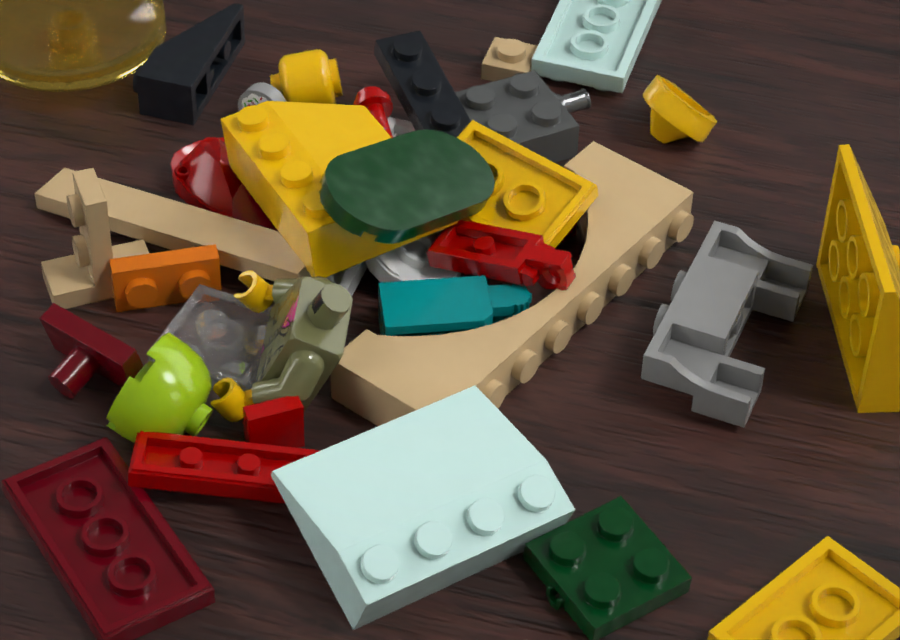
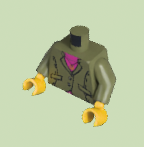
(300, 341)

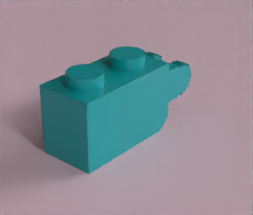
(446, 305)

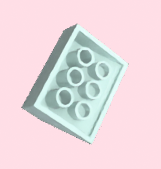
(421, 503)

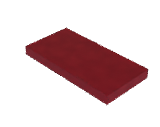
(107, 543)

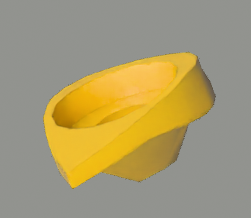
(675, 113)

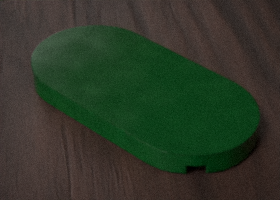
(406, 185)

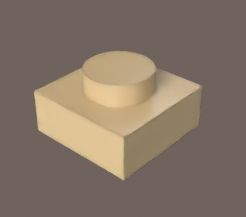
(507, 59)

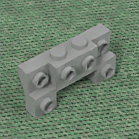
(707, 318)

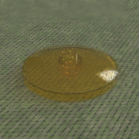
(76, 41)

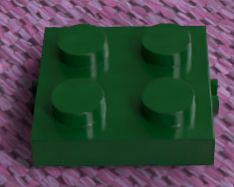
(606, 568)

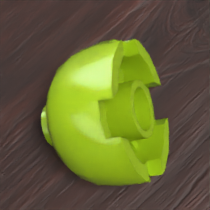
(164, 394)

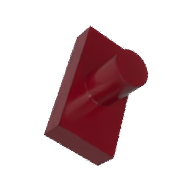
(87, 352)

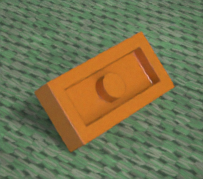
(163, 277)

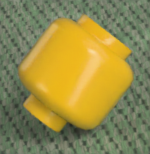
(308, 78)

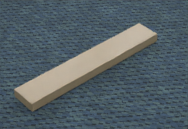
(182, 226)

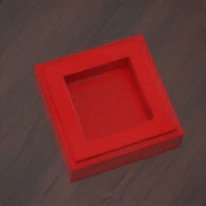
(275, 422)

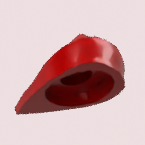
(204, 175)

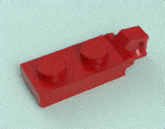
(501, 255)

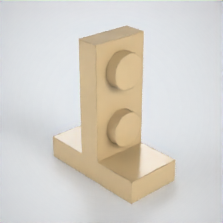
(87, 273)

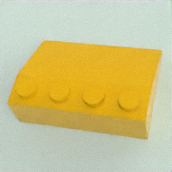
(281, 158)
(862, 287)

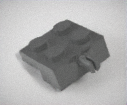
(528, 113)

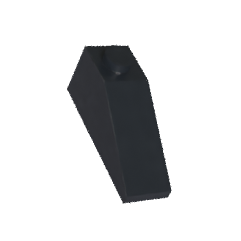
(189, 67)

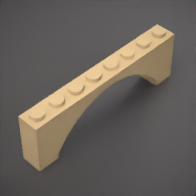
(621, 237)

